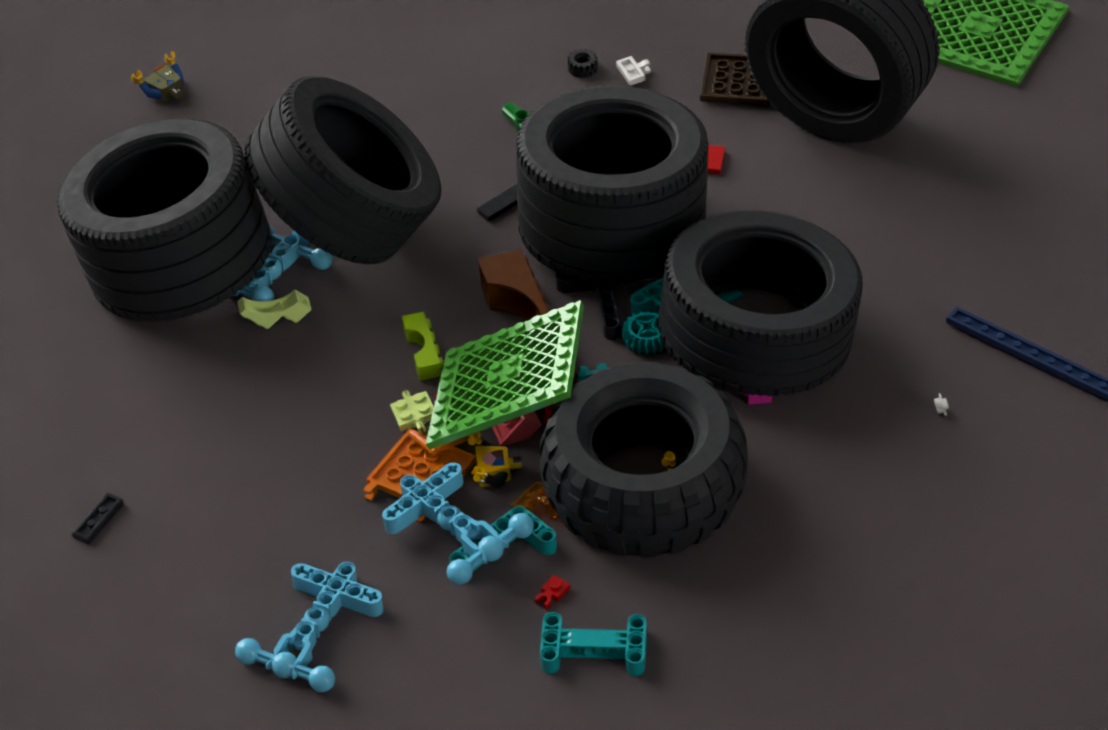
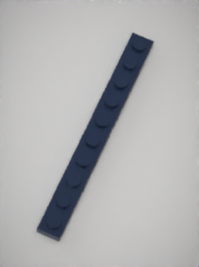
(1029, 352)

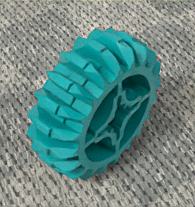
(647, 330)

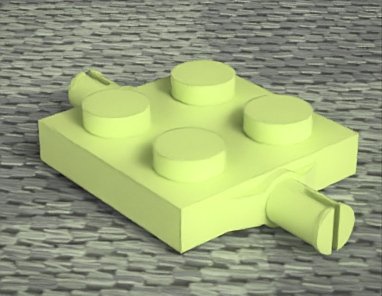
(413, 411)

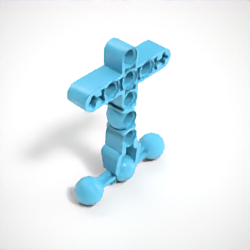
(428, 500)
(331, 593)

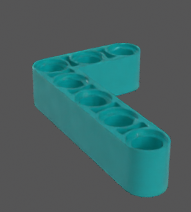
(542, 538)

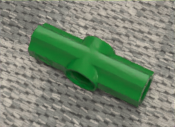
(514, 114)

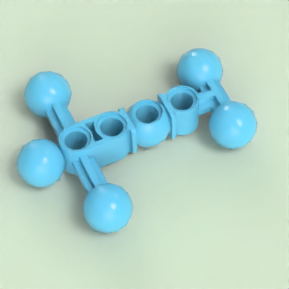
(281, 258)

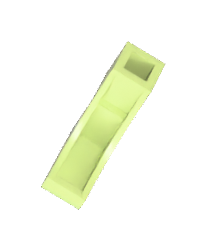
(266, 313)

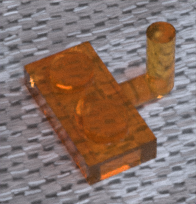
(532, 496)

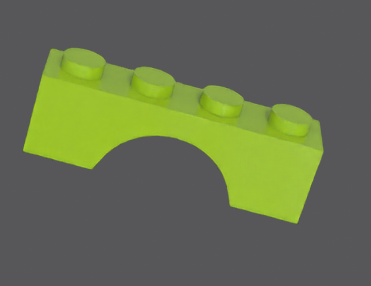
(418, 331)

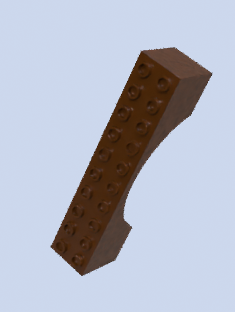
(511, 286)

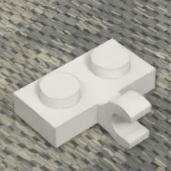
(633, 71)

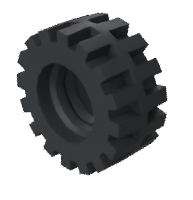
(582, 63)

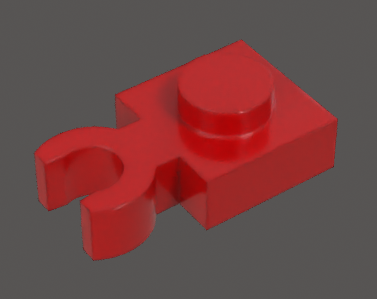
(553, 589)

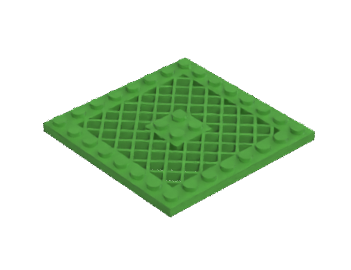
(984, 27)
(506, 375)

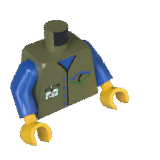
(163, 83)

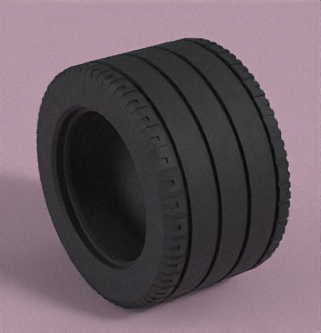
(609, 181)
(165, 219)

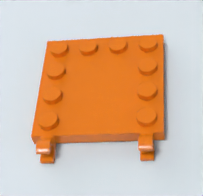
(412, 459)

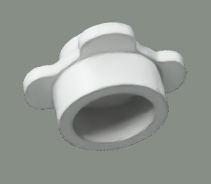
(941, 404)

